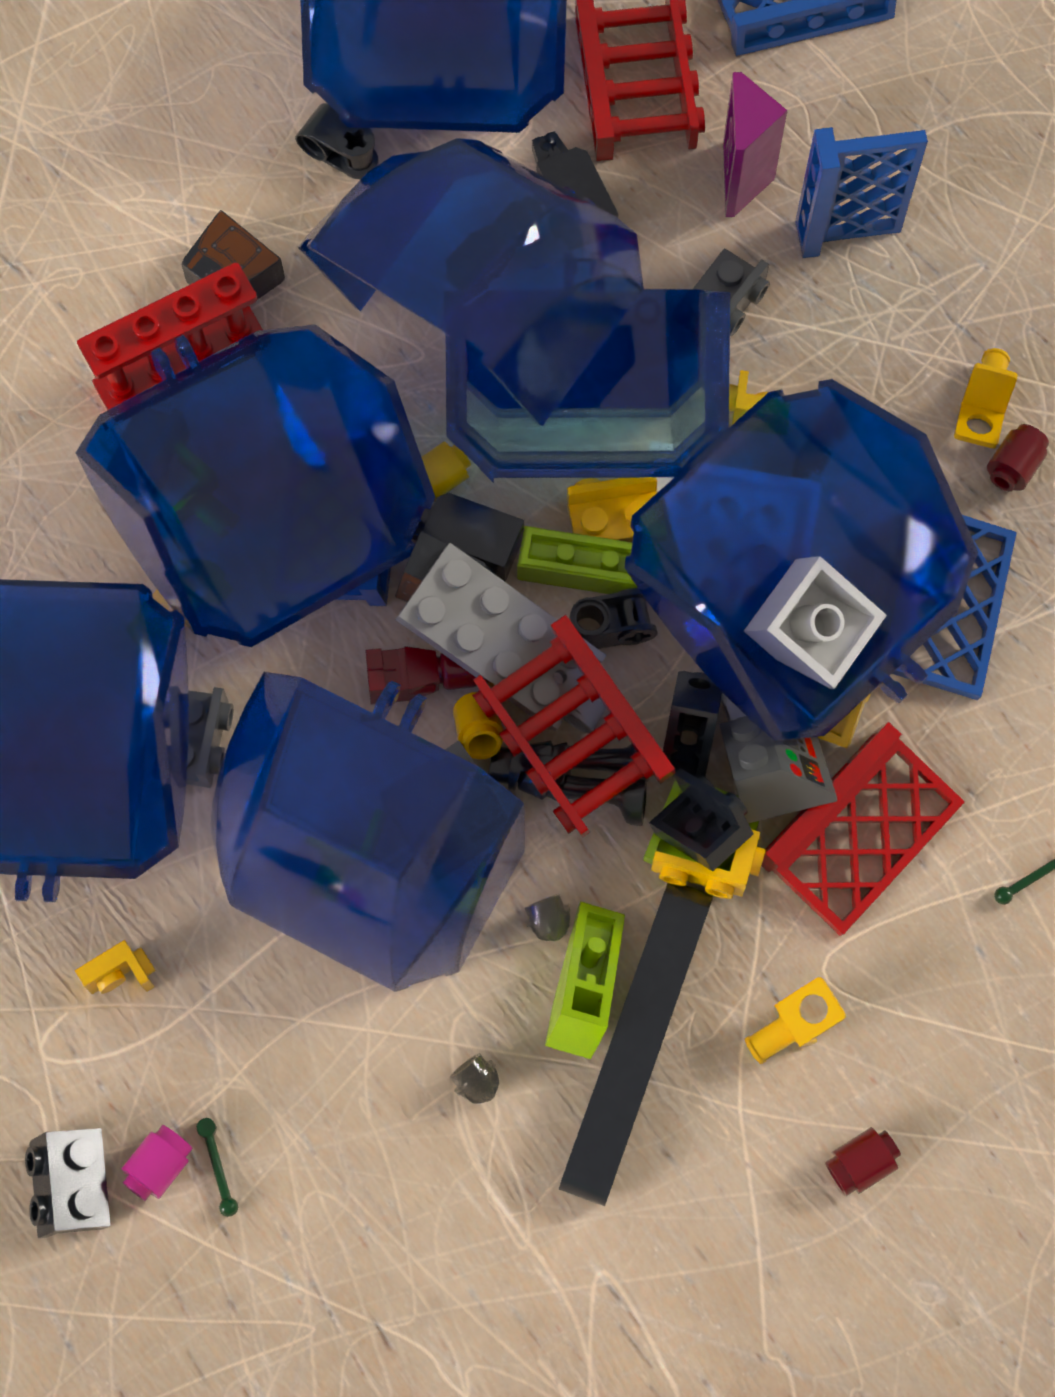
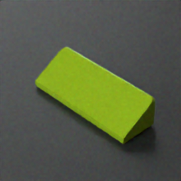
(574, 561)

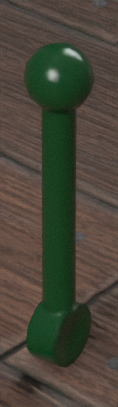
(1004, 895)
(207, 1129)

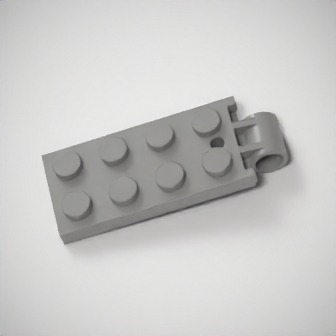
(492, 632)

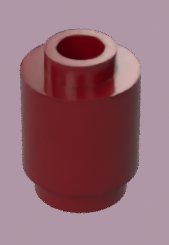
(1018, 458)
(863, 1161)

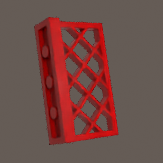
(848, 782)

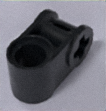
(339, 146)
(621, 619)

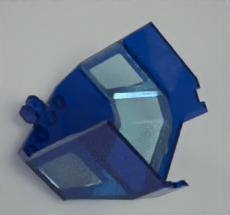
(634, 412)

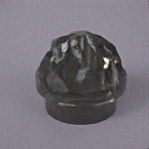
(548, 918)
(476, 1079)

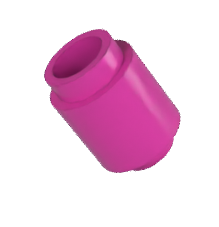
(156, 1163)

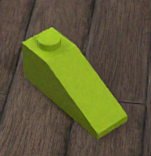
(586, 982)

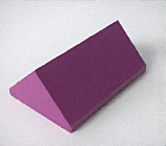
(750, 142)

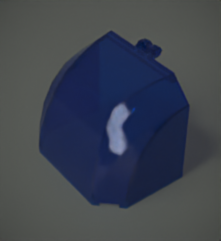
(435, 61)
(486, 254)
(260, 479)
(790, 484)
(89, 731)
(360, 832)

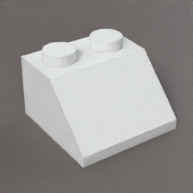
(815, 621)

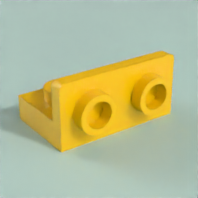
(607, 506)

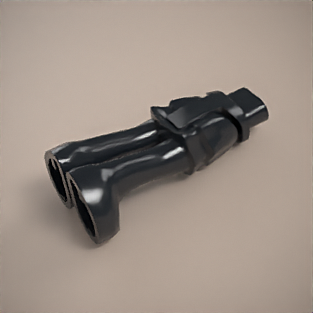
(512, 769)

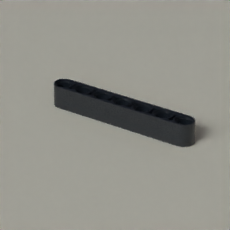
(635, 1044)

